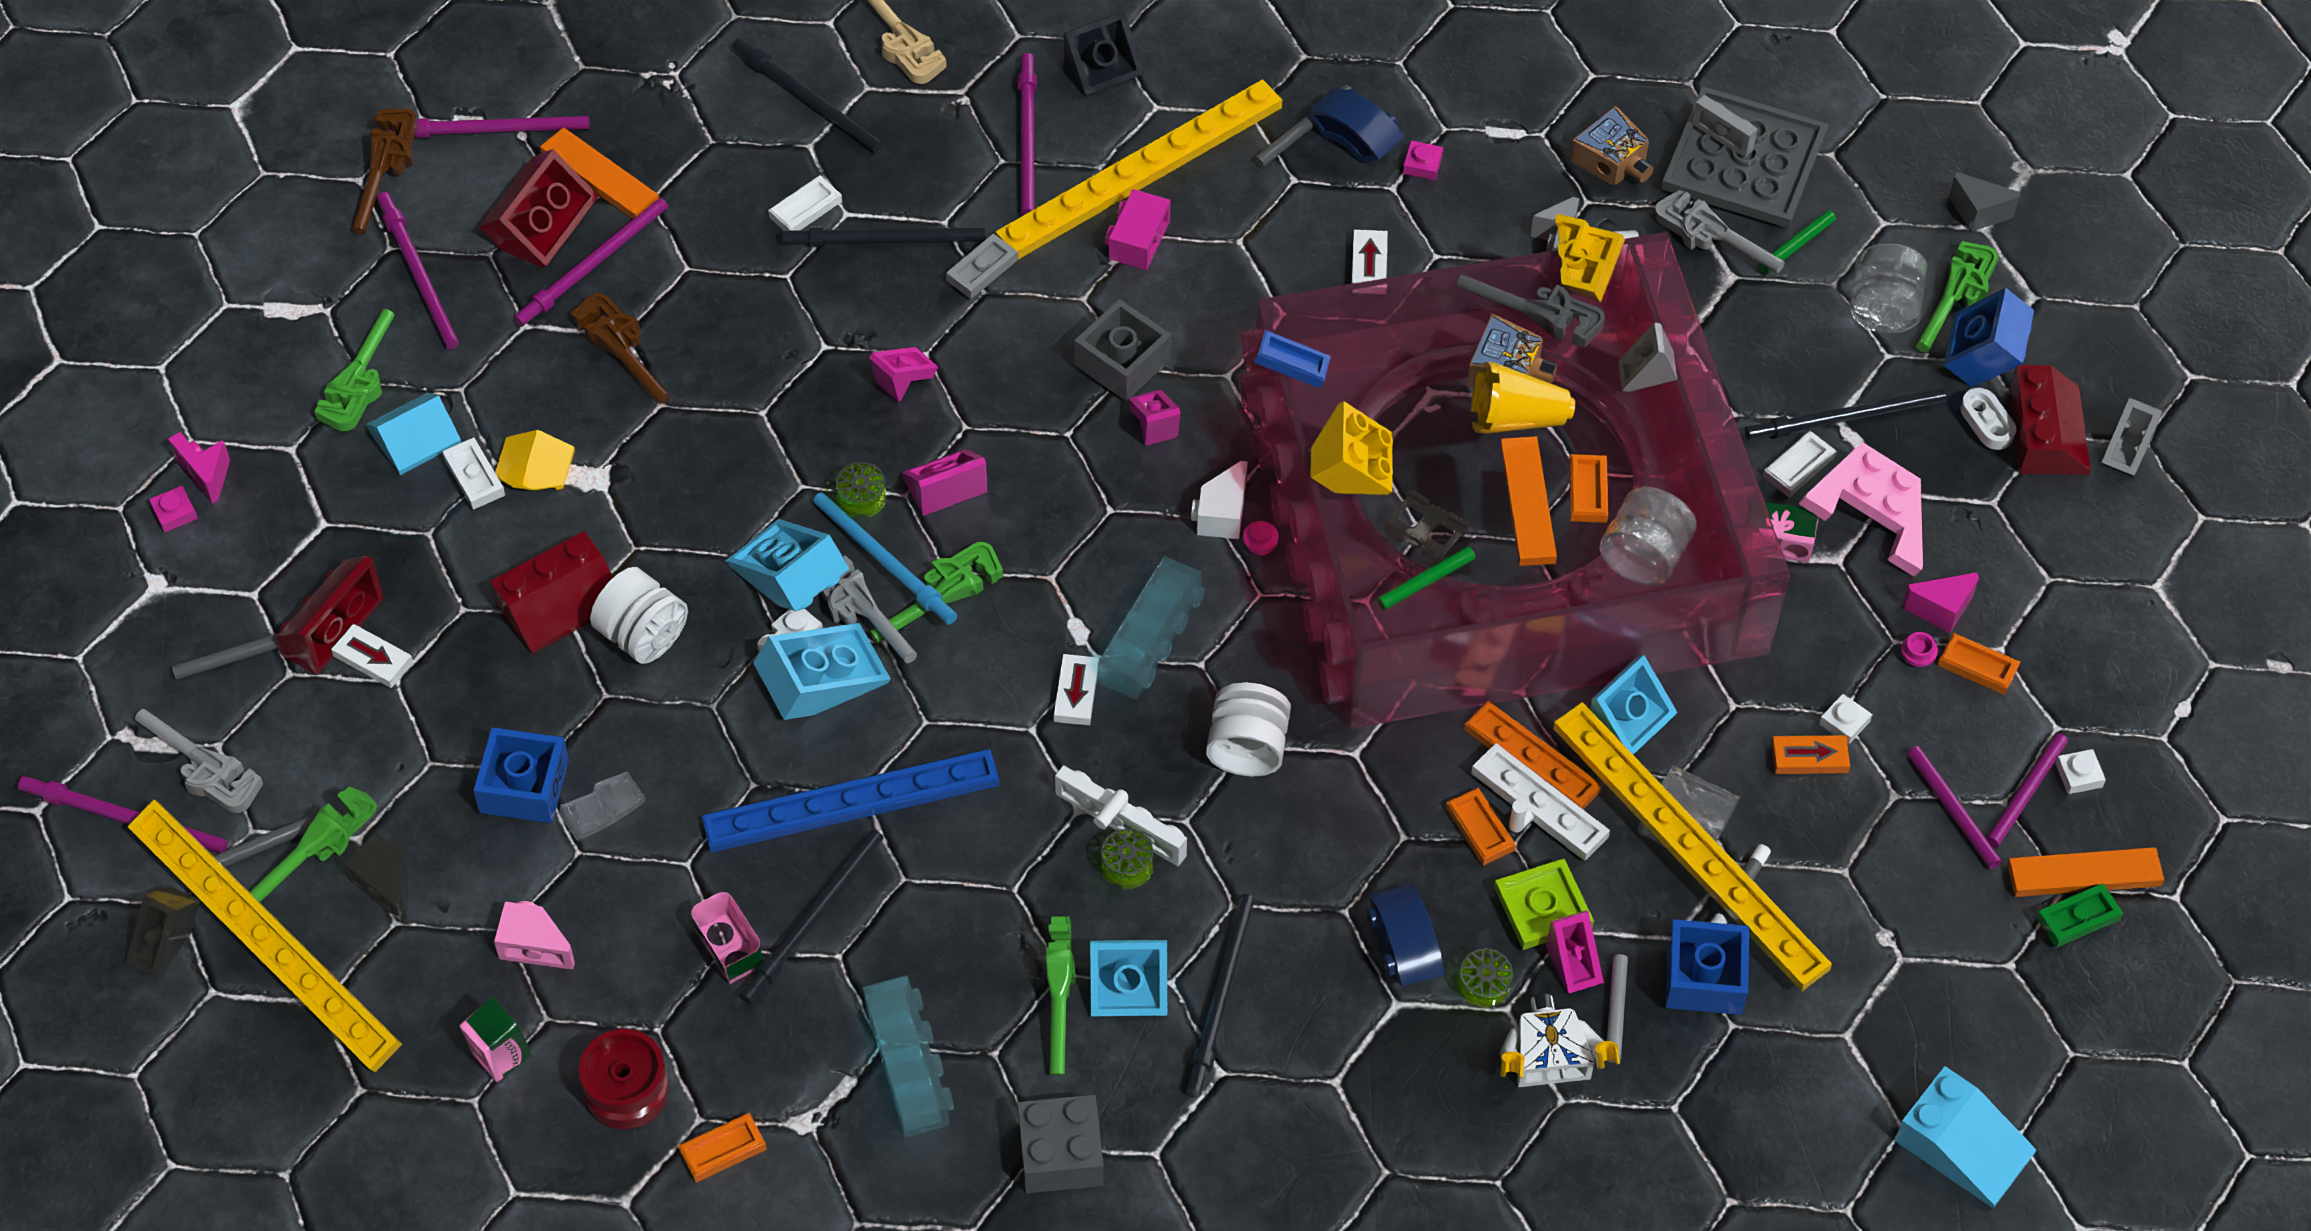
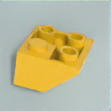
(1353, 454)

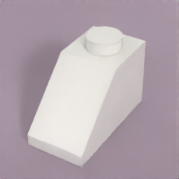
(1222, 504)

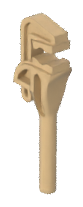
(908, 47)

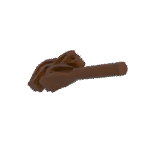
(386, 153)
(614, 335)

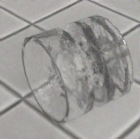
(1889, 288)
(1648, 536)

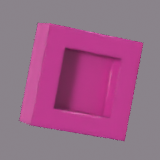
(1423, 160)
(173, 509)

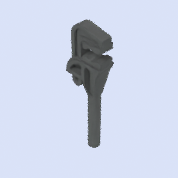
(1551, 310)

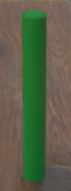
(1801, 238)
(1426, 578)

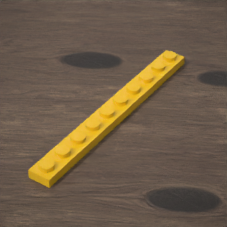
(1140, 168)
(1693, 846)
(265, 936)

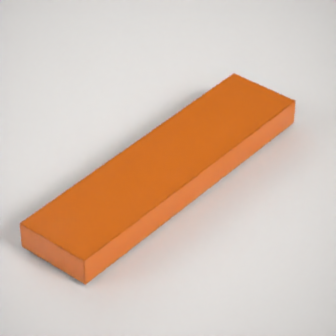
(602, 174)
(1528, 501)
(1494, 726)
(2084, 871)

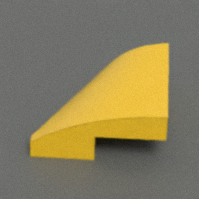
(1586, 256)

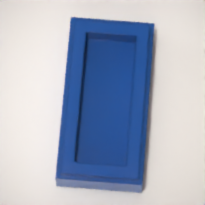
(1292, 359)

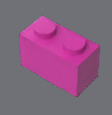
(1138, 229)

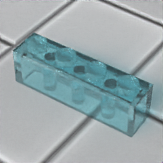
(1150, 627)
(907, 1056)

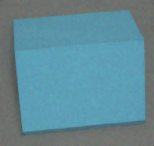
(414, 432)
(1634, 705)
(1128, 977)

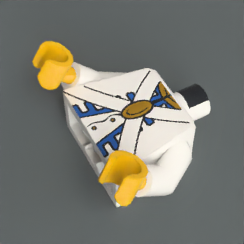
(1553, 1046)

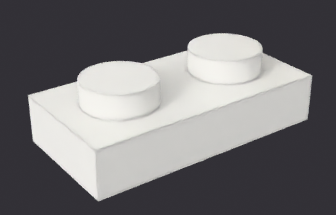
(473, 473)

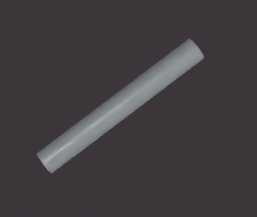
(1617, 1000)

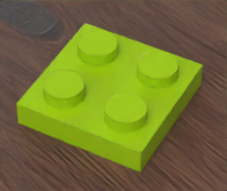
(1537, 898)

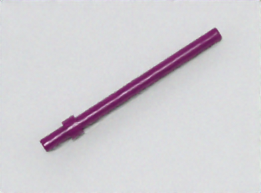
(1027, 86)
(427, 128)
(396, 223)
(544, 299)
(58, 794)

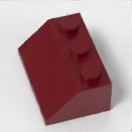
(539, 209)
(2048, 422)
(552, 591)
(342, 600)

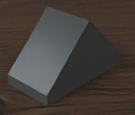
(1982, 202)

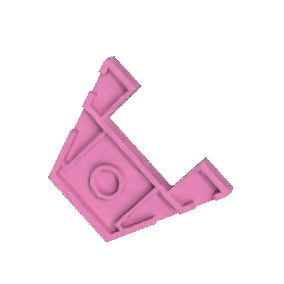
(1881, 492)

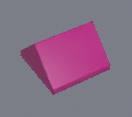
(947, 481)

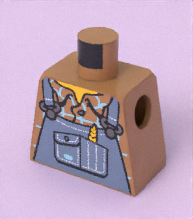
(1612, 149)
(1511, 347)

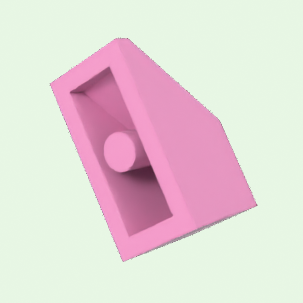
(531, 937)

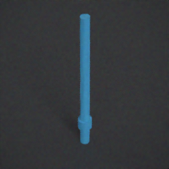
(926, 595)

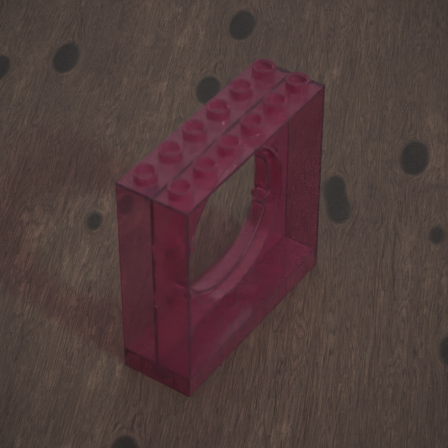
(1506, 643)

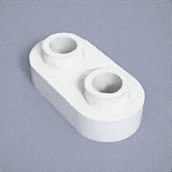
(1990, 420)

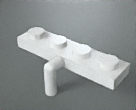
(1539, 802)
(1113, 810)

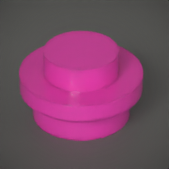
(1260, 537)
(1919, 649)

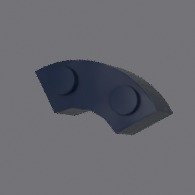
(1355, 124)
(1406, 935)

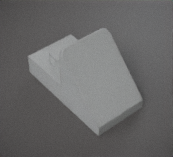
(1544, 222)

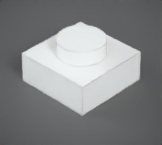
(1845, 718)
(2080, 771)

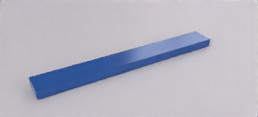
(850, 800)

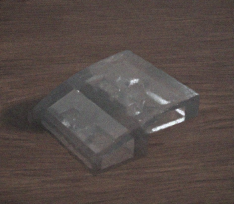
(1702, 800)

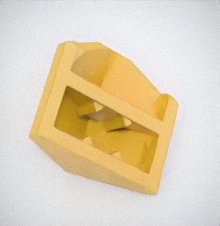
(534, 461)

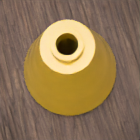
(1517, 401)

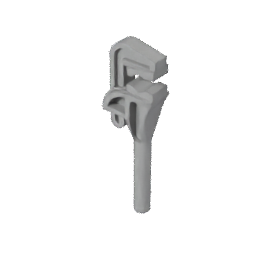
(1703, 225)
(853, 597)
(210, 772)

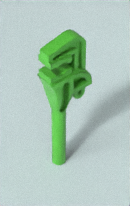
(1962, 282)
(354, 386)
(953, 580)
(324, 836)
(1060, 976)

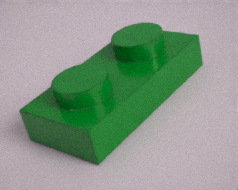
(2079, 915)

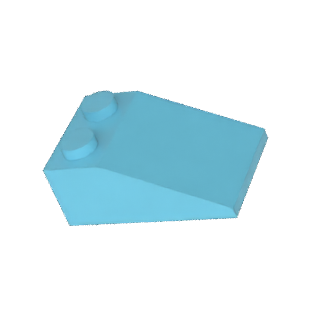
(789, 564)
(819, 669)
(1965, 1137)

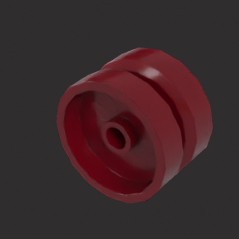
(624, 1079)

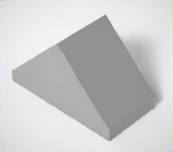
(1648, 361)
(2132, 436)

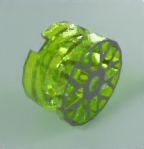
(867, 480)
(1127, 859)
(1484, 979)

